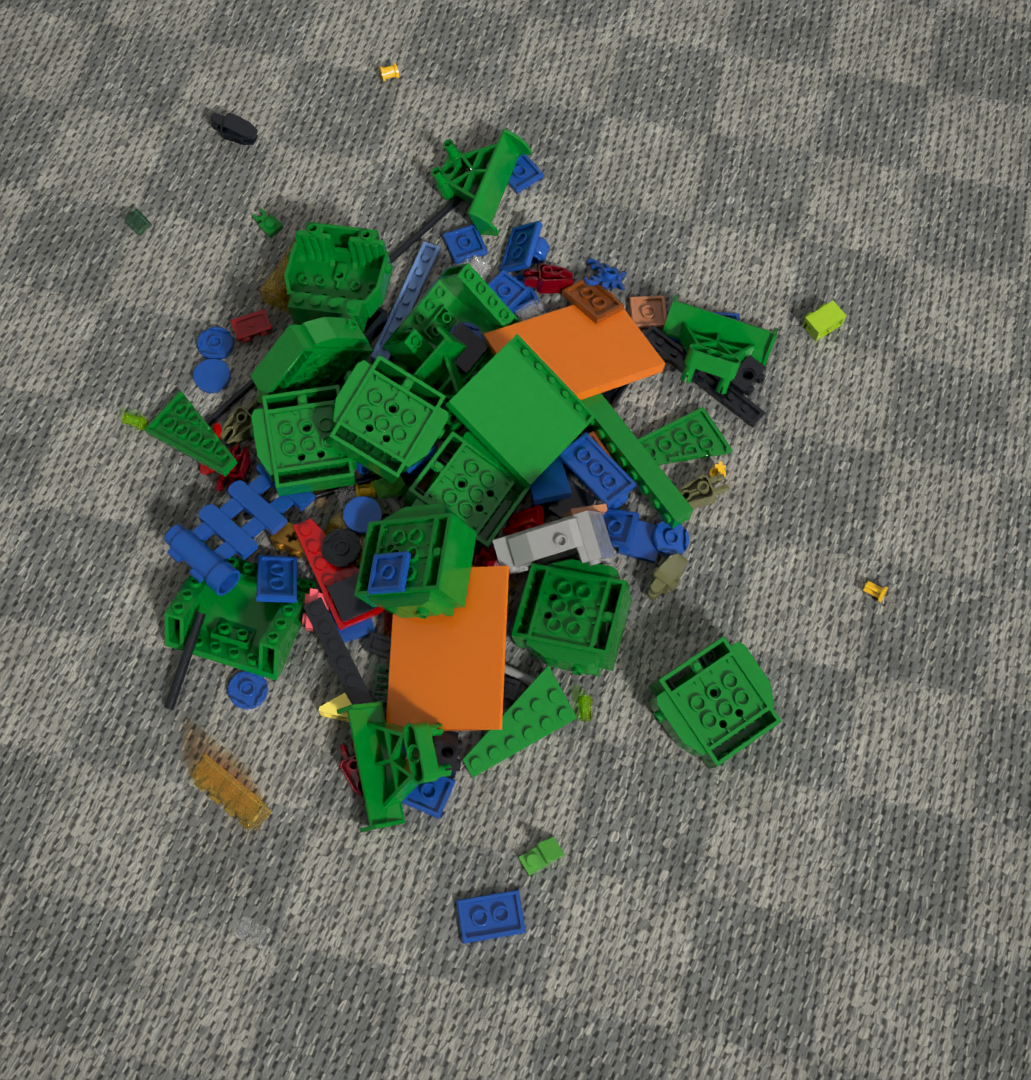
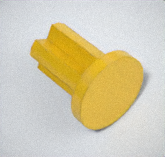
(717, 469)
(875, 590)

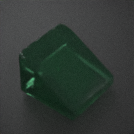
(137, 222)

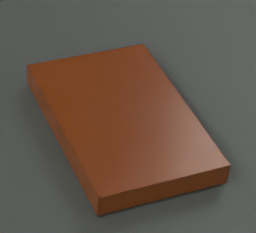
(593, 300)

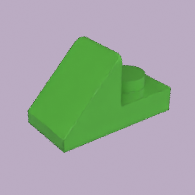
(388, 490)
(541, 856)

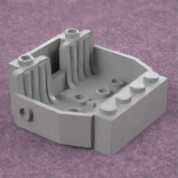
(574, 534)

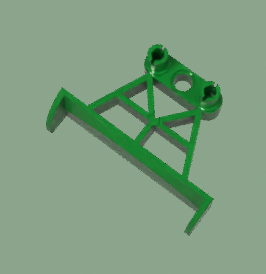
(493, 180)
(716, 342)
(433, 368)
(382, 761)

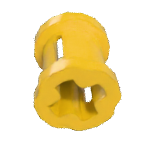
(389, 72)
(365, 490)

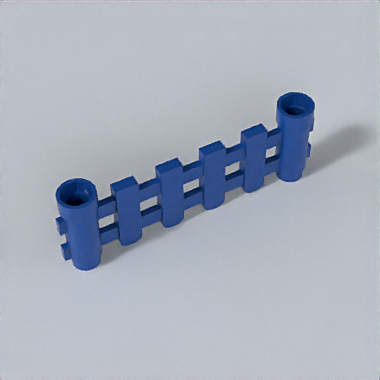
(213, 565)

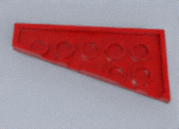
(311, 541)

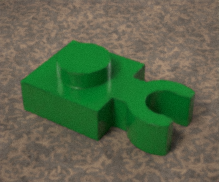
(269, 224)

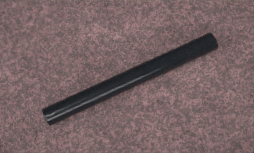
(184, 661)

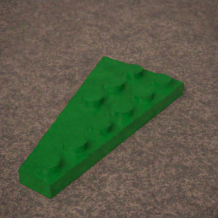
(187, 432)
(685, 439)
(530, 718)

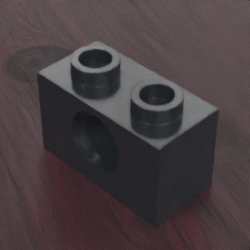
(751, 369)
(448, 743)

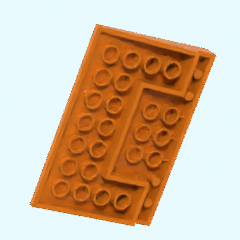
(584, 353)
(453, 664)

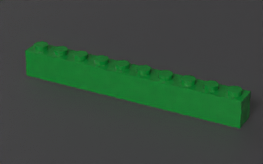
(638, 462)

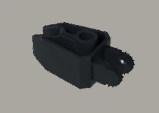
(234, 128)

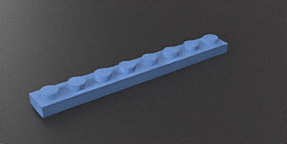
(408, 296)

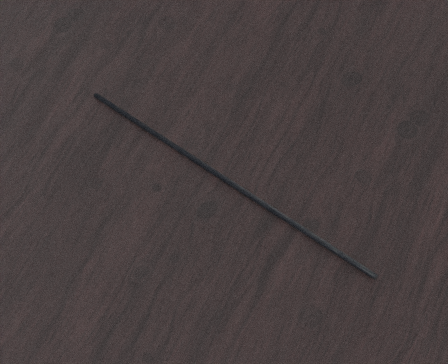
(248, 386)

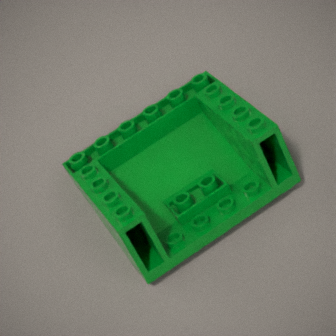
(452, 299)
(520, 410)
(236, 626)

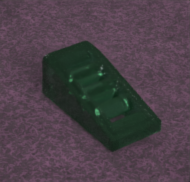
(377, 676)

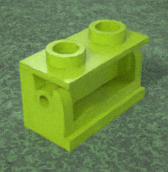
(824, 320)

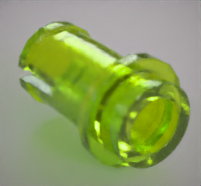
(138, 422)
(585, 707)

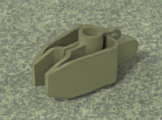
(239, 424)
(701, 491)
(666, 576)

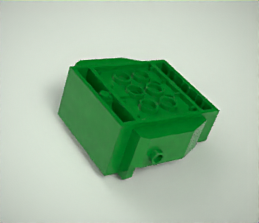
(324, 255)
(312, 355)
(366, 402)
(282, 440)
(480, 474)
(438, 565)
(566, 638)
(694, 715)

